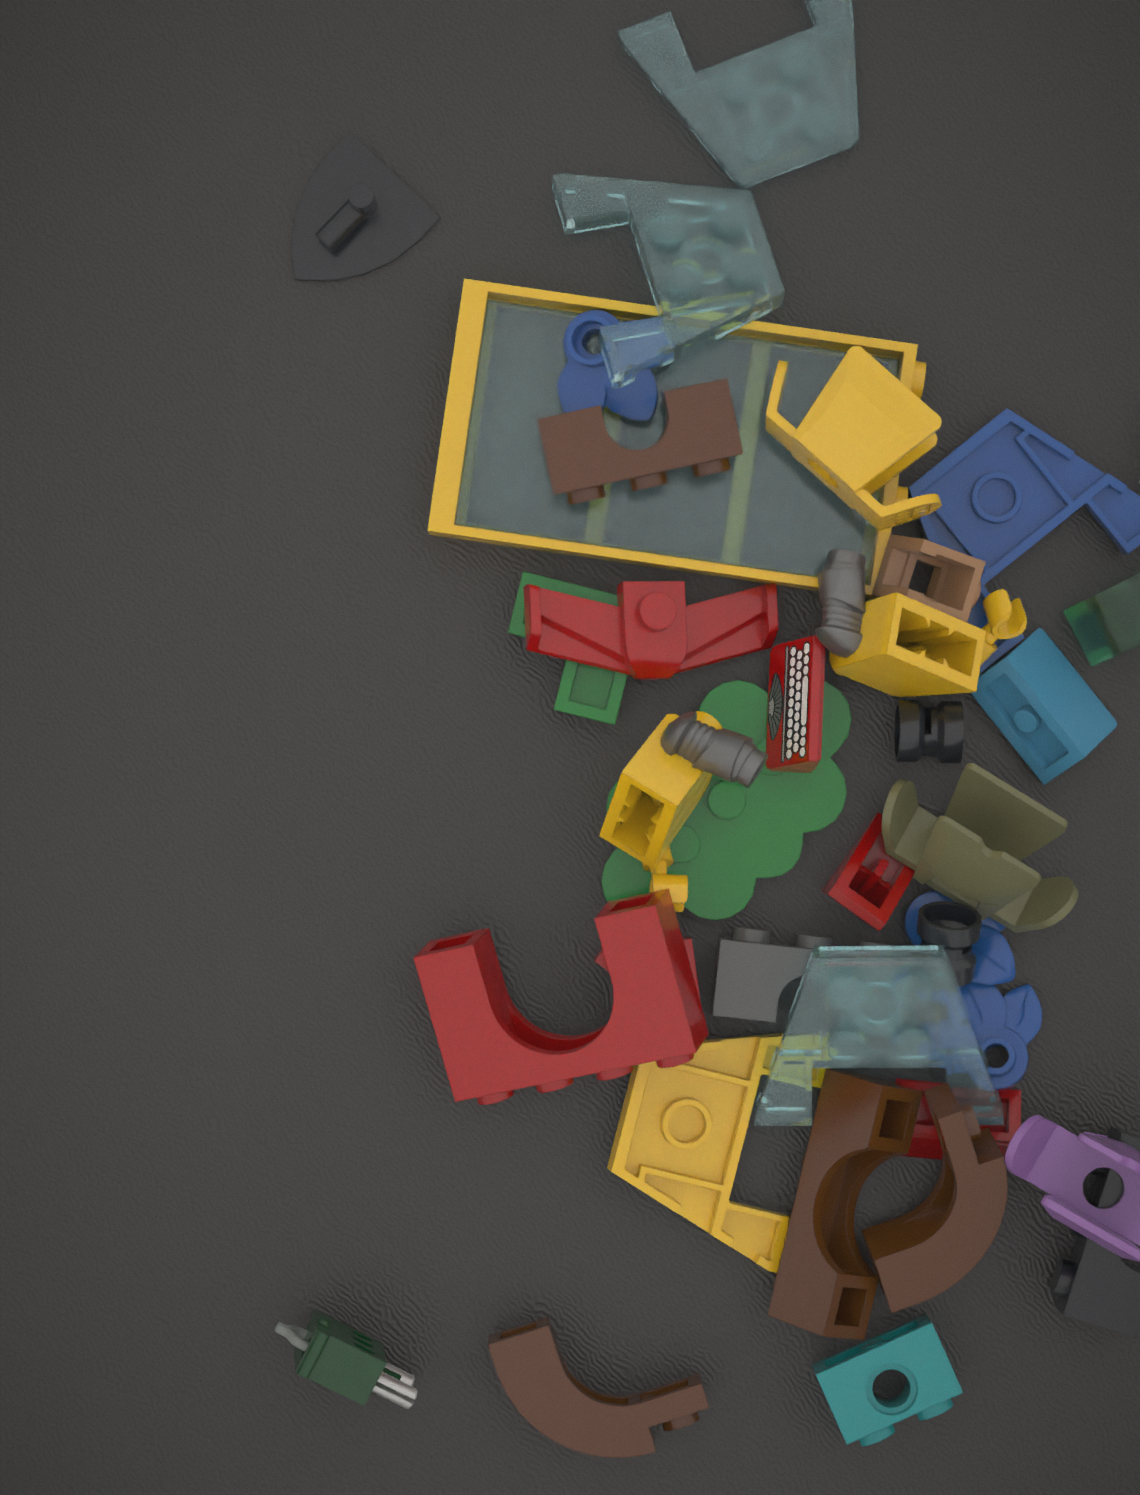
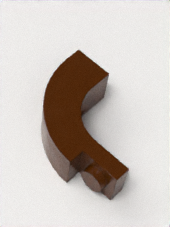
(955, 1223)
(574, 1413)

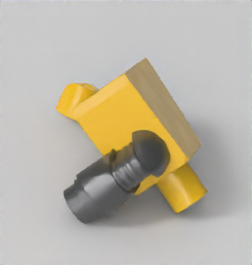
(902, 642)
(667, 783)

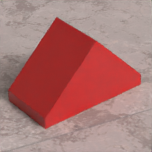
(869, 879)

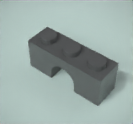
(755, 971)

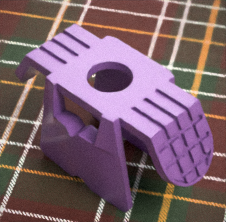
(1059, 1164)

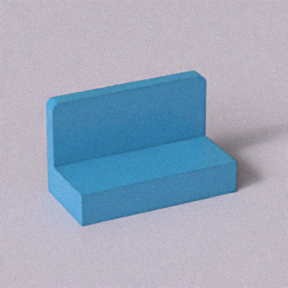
(1043, 706)

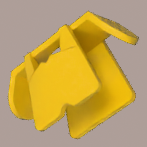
(860, 436)

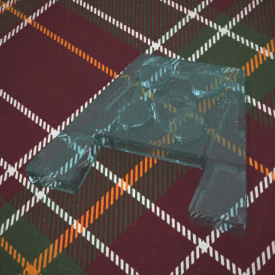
(767, 105)
(699, 254)
(876, 1013)

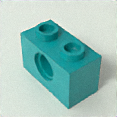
(850, 1376)

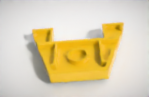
(686, 1136)

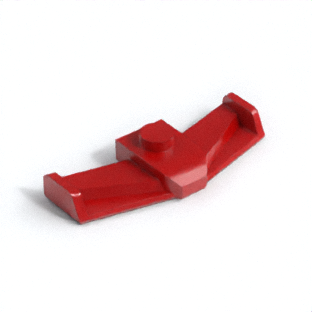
(650, 628)

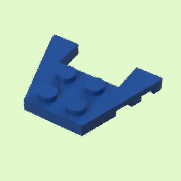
(1012, 490)

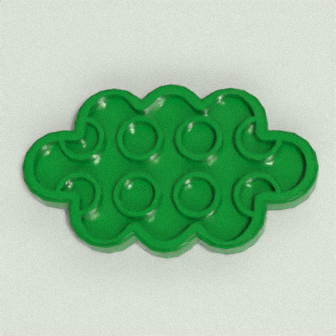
(739, 829)

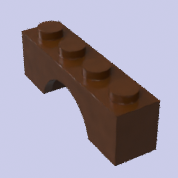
(821, 1271)

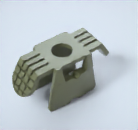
(979, 848)

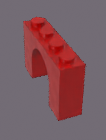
(496, 1050)

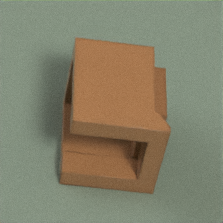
(954, 581)

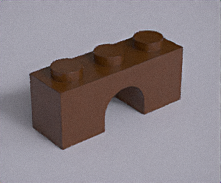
(697, 433)

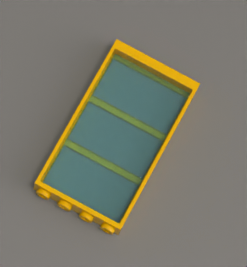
(747, 523)

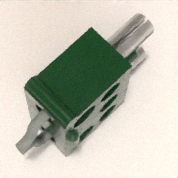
(347, 1361)

